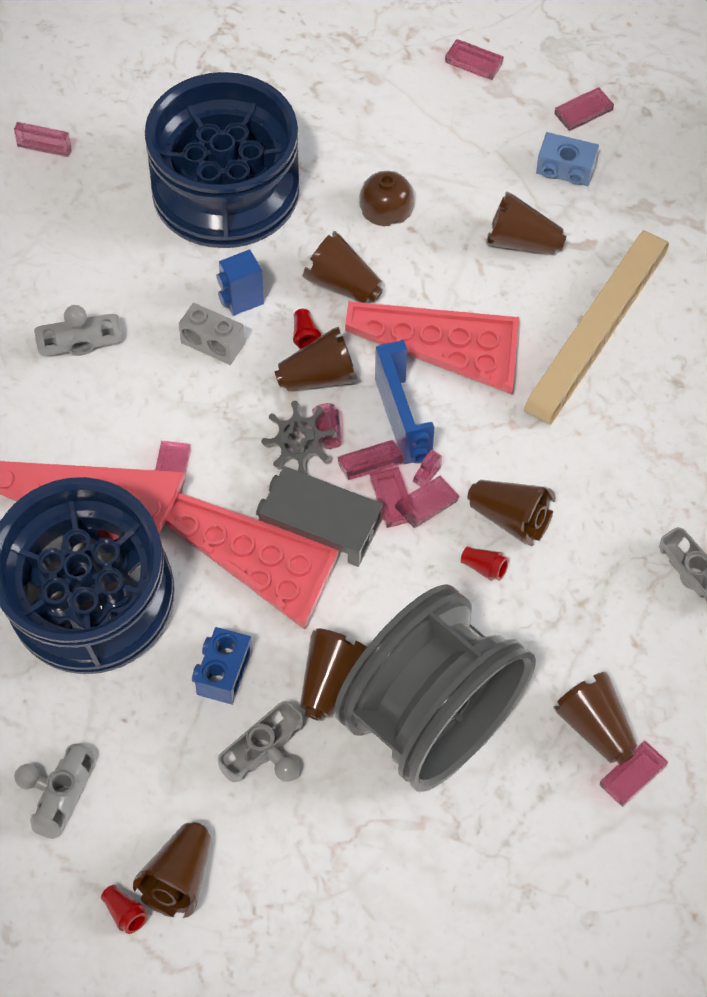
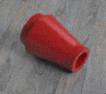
(304, 328)
(485, 562)
(125, 911)

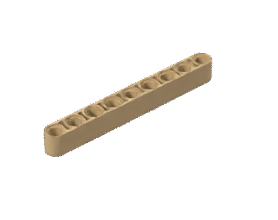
(596, 327)

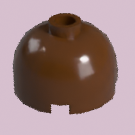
(386, 198)

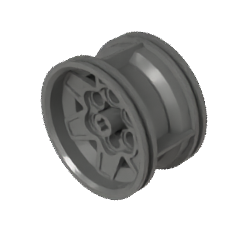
(433, 687)

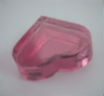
(428, 468)

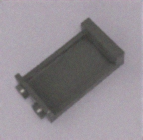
(322, 513)

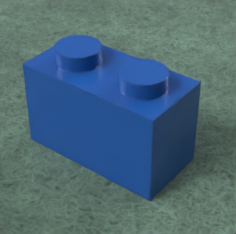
(240, 282)

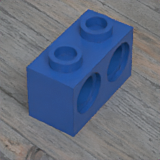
(228, 666)

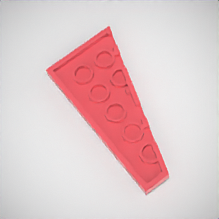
(460, 342)
(151, 487)
(265, 558)

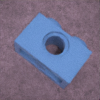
(567, 159)

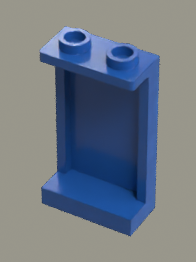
(390, 371)

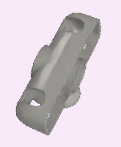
(78, 333)
(683, 562)
(250, 756)
(69, 774)

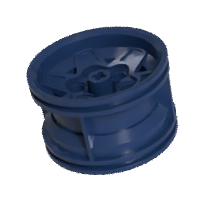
(223, 182)
(76, 511)

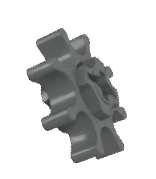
(289, 430)

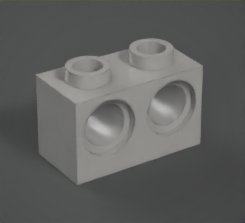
(211, 333)

